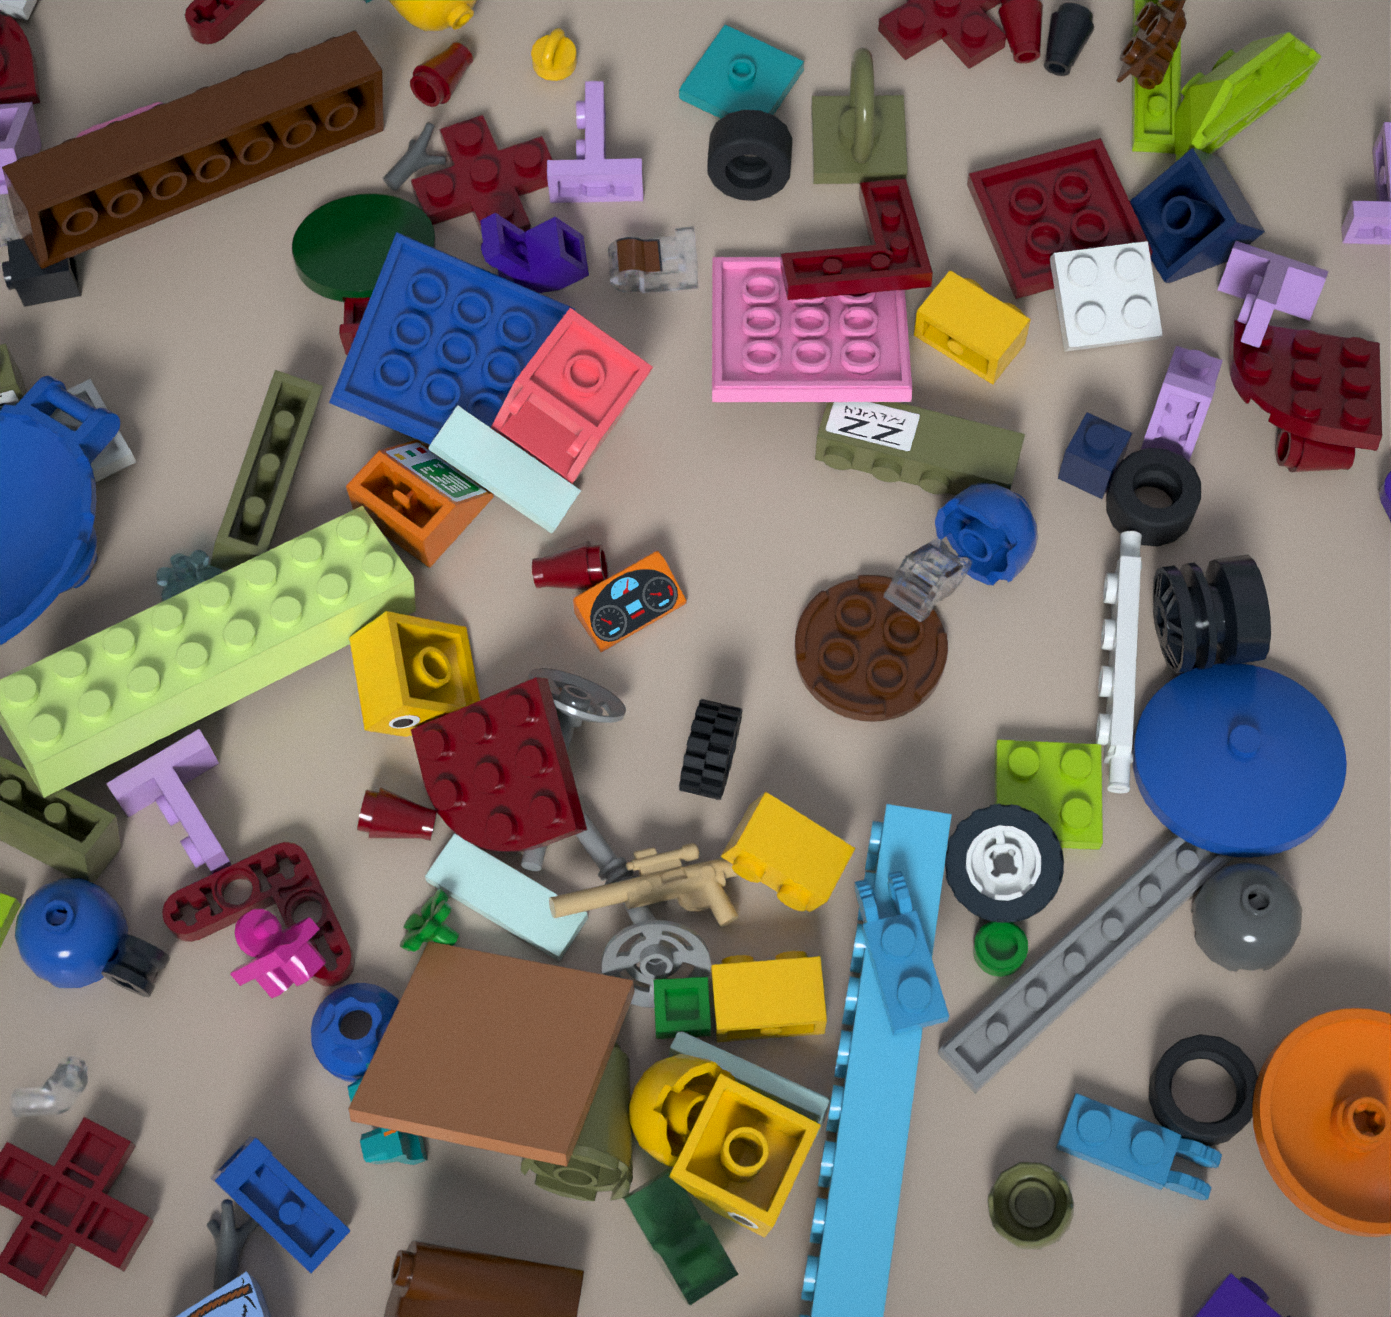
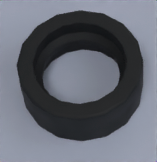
(1222, 1053)

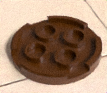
(867, 653)

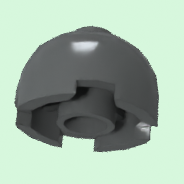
(1246, 917)

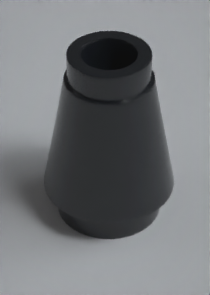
(1067, 36)

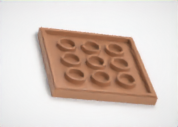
(494, 1053)

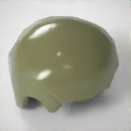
(1031, 1205)

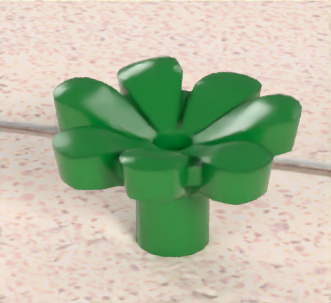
(430, 924)

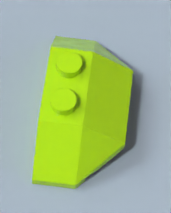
(1240, 91)

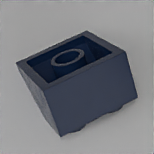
(1194, 216)

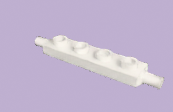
(1118, 678)

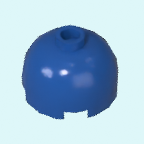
(990, 529)
(69, 932)

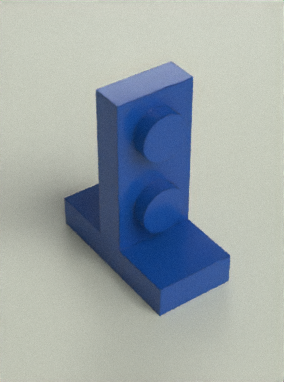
(280, 1204)

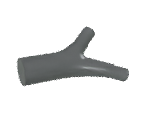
(413, 160)
(228, 1243)

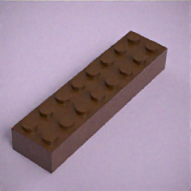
(195, 148)

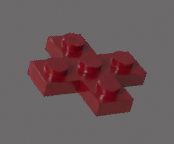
(958, 23)
(482, 176)
(68, 1207)

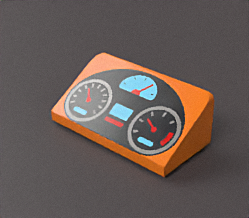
(628, 601)

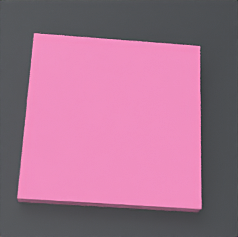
(803, 347)

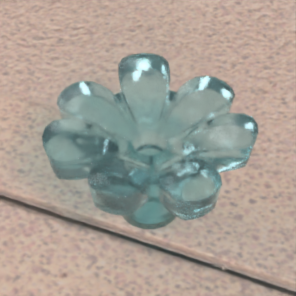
(185, 573)

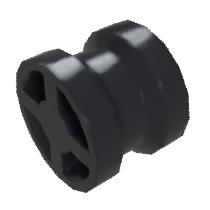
(135, 965)

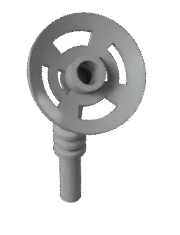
(571, 705)
(654, 946)

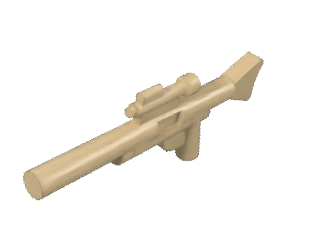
(660, 880)

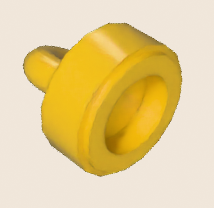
(554, 56)

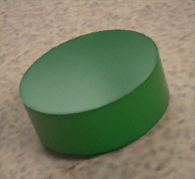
(1000, 948)

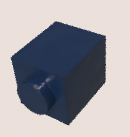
(1094, 455)

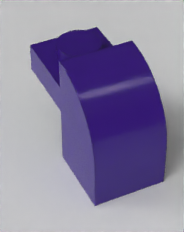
(538, 259)

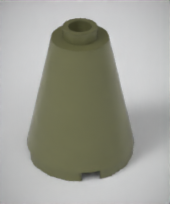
(604, 1146)

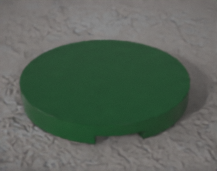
(348, 239)

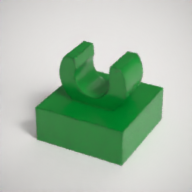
(682, 1006)

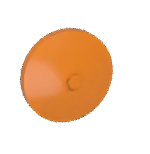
(1328, 1119)

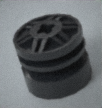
(1211, 613)

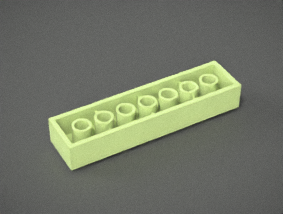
(201, 650)

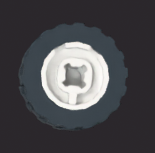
(1004, 863)

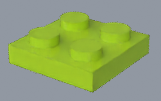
(1056, 783)

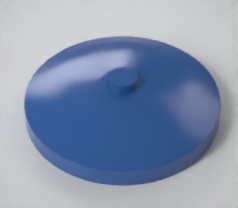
(1239, 760)

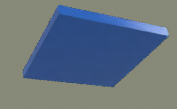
(440, 341)

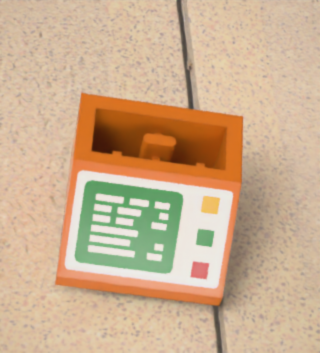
(417, 499)

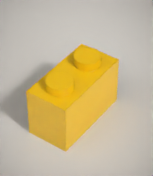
(971, 326)
(787, 853)
(768, 997)

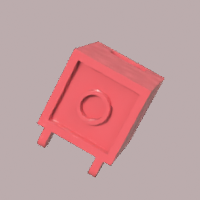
(570, 396)

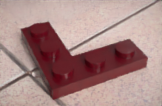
(891, 262)

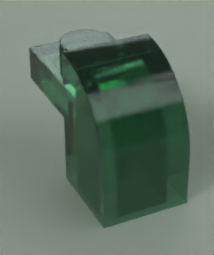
(679, 1238)

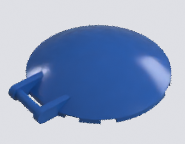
(45, 497)

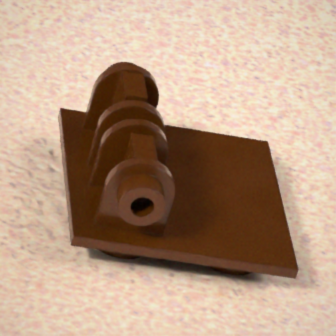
(1153, 46)

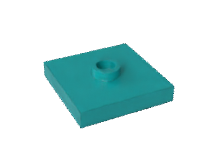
(740, 75)

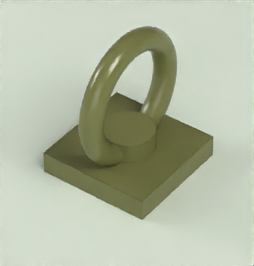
(860, 133)

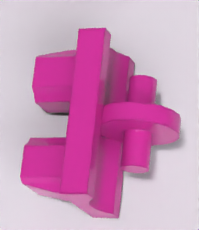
(279, 954)

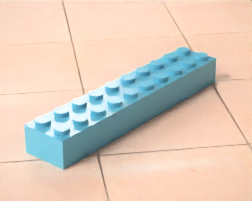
(877, 1096)

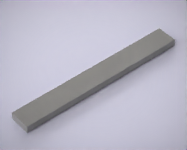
(1078, 961)

